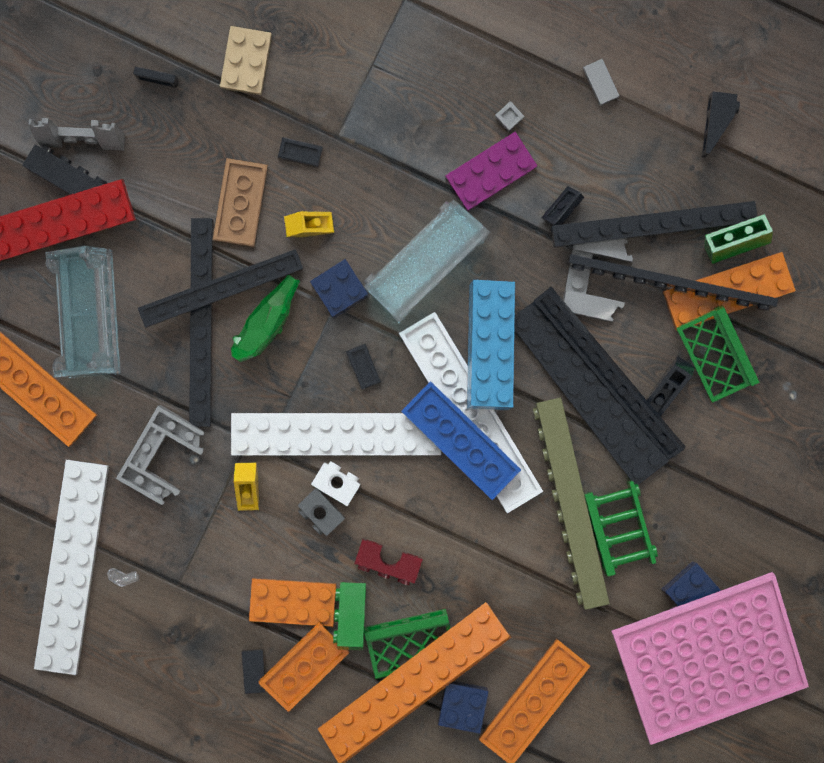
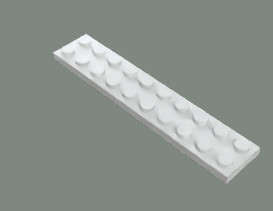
(449, 373)
(327, 434)
(71, 567)

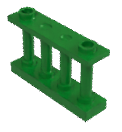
(605, 542)

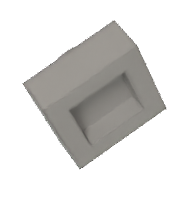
(509, 116)

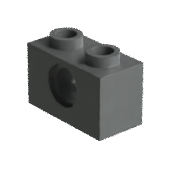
(333, 515)

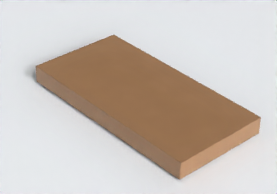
(240, 202)

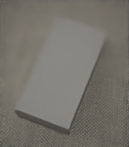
(601, 82)

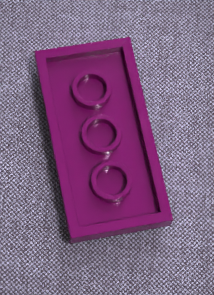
(491, 171)

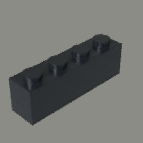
(59, 171)

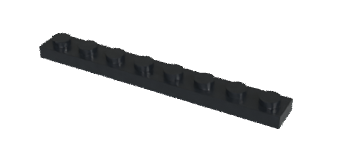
(220, 288)

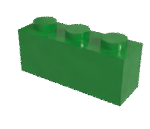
(738, 238)
(350, 616)

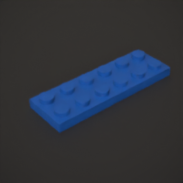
(461, 440)

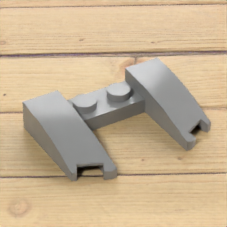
(51, 135)
(577, 281)
(135, 471)

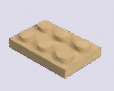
(245, 60)

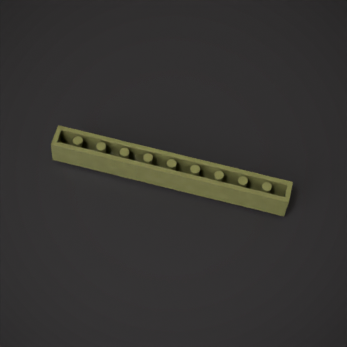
(572, 504)

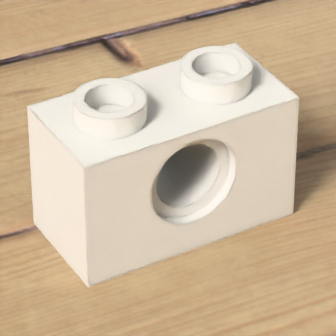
(323, 482)

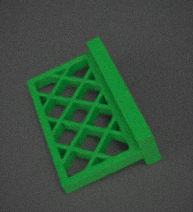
(734, 346)
(401, 628)

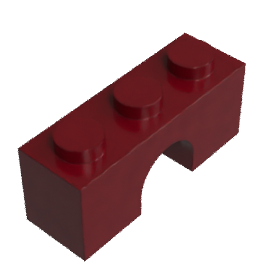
(405, 569)

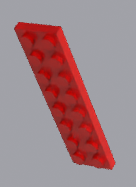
(64, 219)

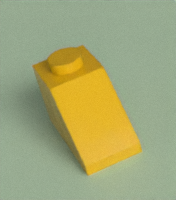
(308, 224)
(246, 486)

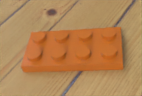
(292, 602)
(302, 667)

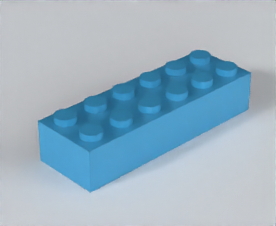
(491, 345)

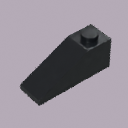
(719, 114)
(670, 385)

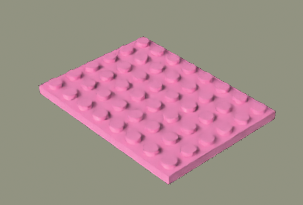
(710, 658)

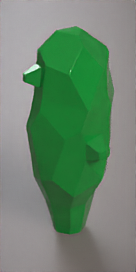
(255, 333)

